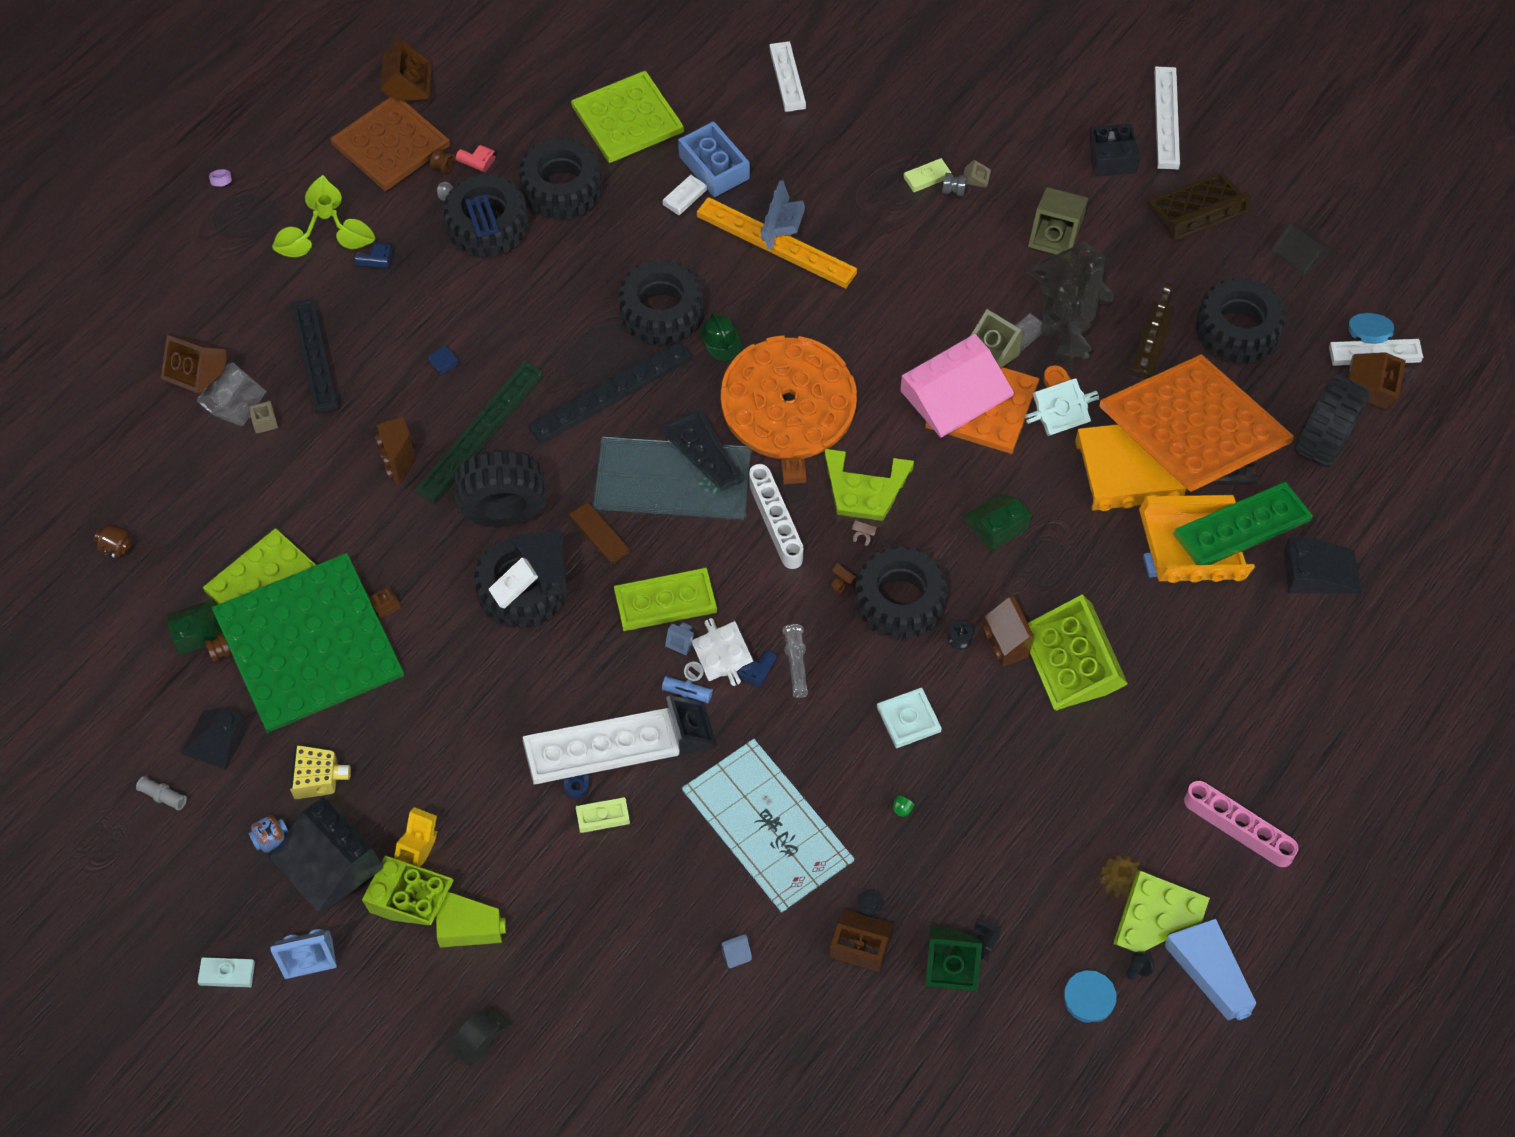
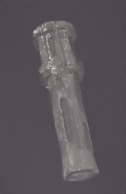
(795, 650)

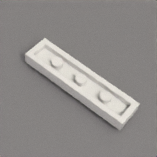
(787, 76)
(1406, 349)

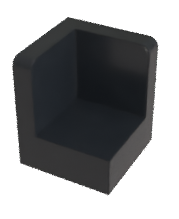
(988, 935)

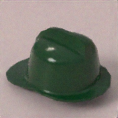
(721, 338)

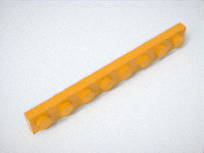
(784, 245)

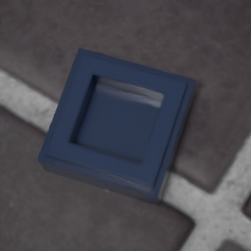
(442, 360)

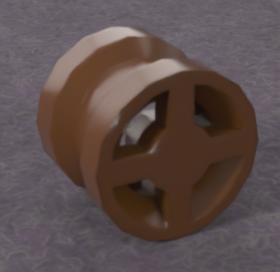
(442, 161)
(218, 648)

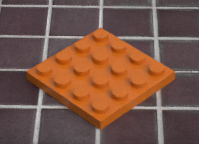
(1003, 423)

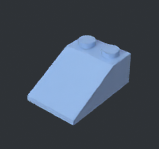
(304, 953)

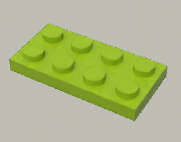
(665, 599)

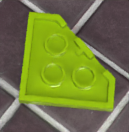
(1155, 911)

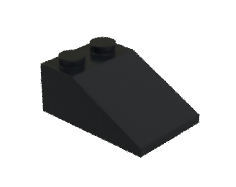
(1320, 567)

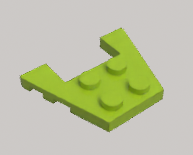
(864, 494)

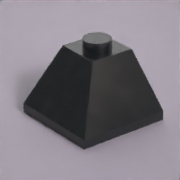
(216, 737)

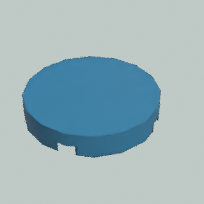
(1371, 327)
(1090, 996)

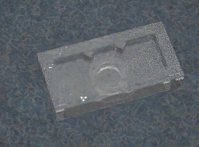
(1031, 330)

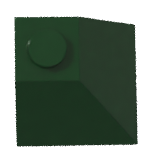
(193, 626)
(952, 959)

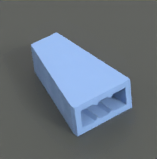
(1212, 966)

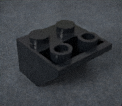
(1113, 150)

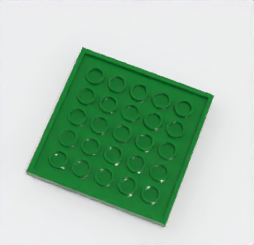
(307, 642)

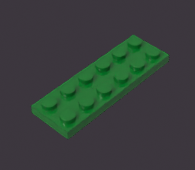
(1242, 525)

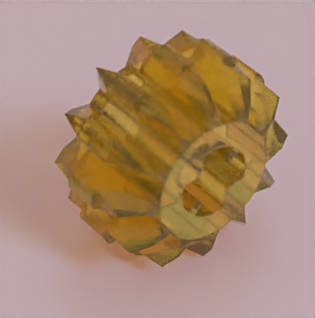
(1118, 869)

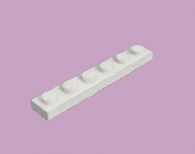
(1166, 118)

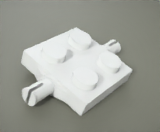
(722, 651)

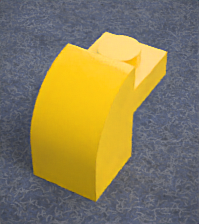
(418, 839)

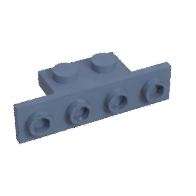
(782, 216)

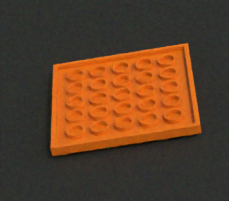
(1196, 422)

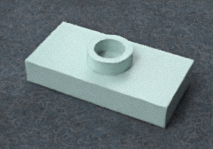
(226, 972)

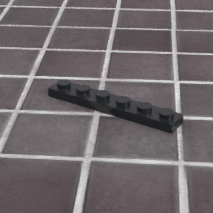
(314, 356)

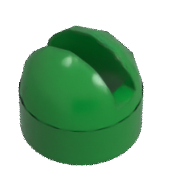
(902, 806)

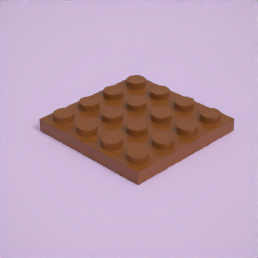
(389, 142)

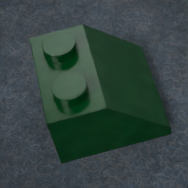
(999, 520)

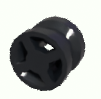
(962, 640)

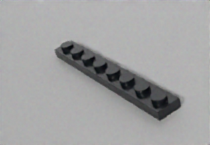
(609, 392)

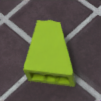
(468, 922)

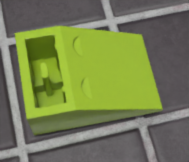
(406, 892)

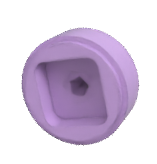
(220, 177)

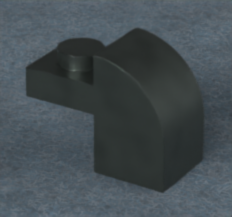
(477, 1034)

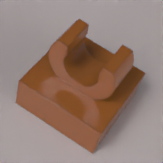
(793, 471)

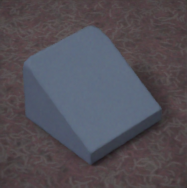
(736, 951)

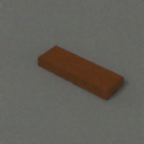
(599, 533)

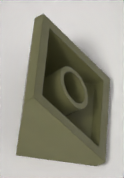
(1000, 337)

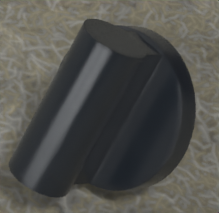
(1141, 964)

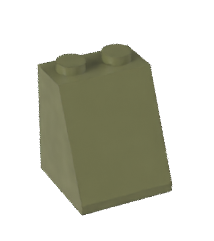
(1057, 221)

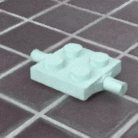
(1062, 407)

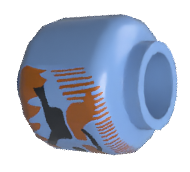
(267, 833)

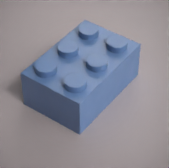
(714, 159)

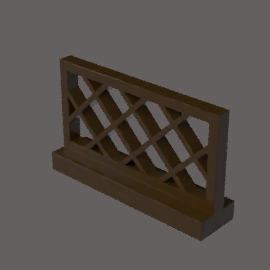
(1205, 215)

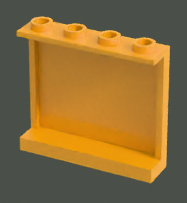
(1121, 469)
(1171, 561)

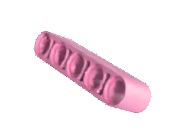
(1253, 824)

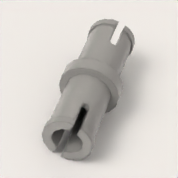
(161, 793)

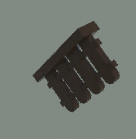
(1153, 336)

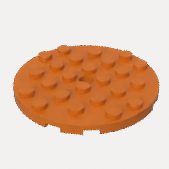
(794, 428)

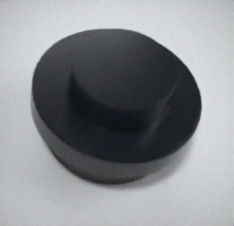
(869, 903)

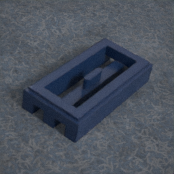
(478, 202)

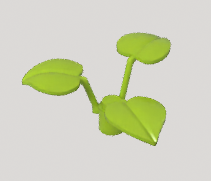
(322, 198)

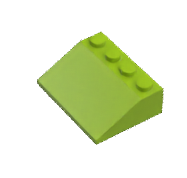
(1074, 654)

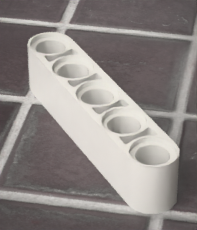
(776, 525)

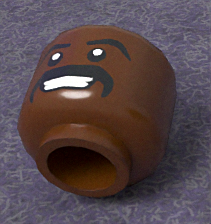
(112, 541)

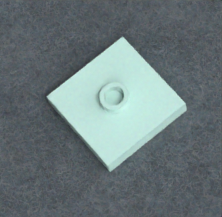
(909, 717)

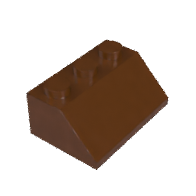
(405, 73)
(192, 362)

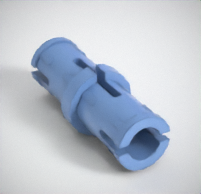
(672, 685)

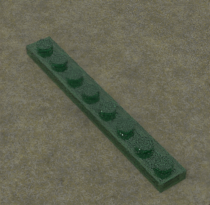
(479, 431)

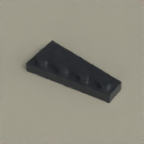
(702, 447)

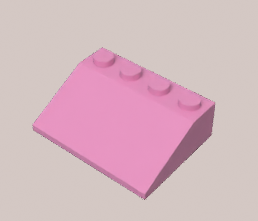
(956, 386)

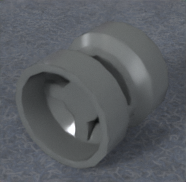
(956, 185)

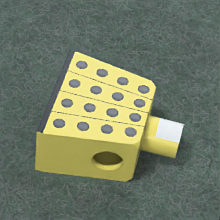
(316, 772)

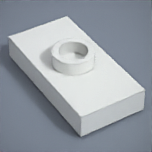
(684, 195)
(513, 583)

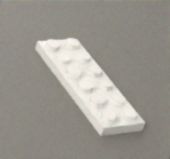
(600, 746)

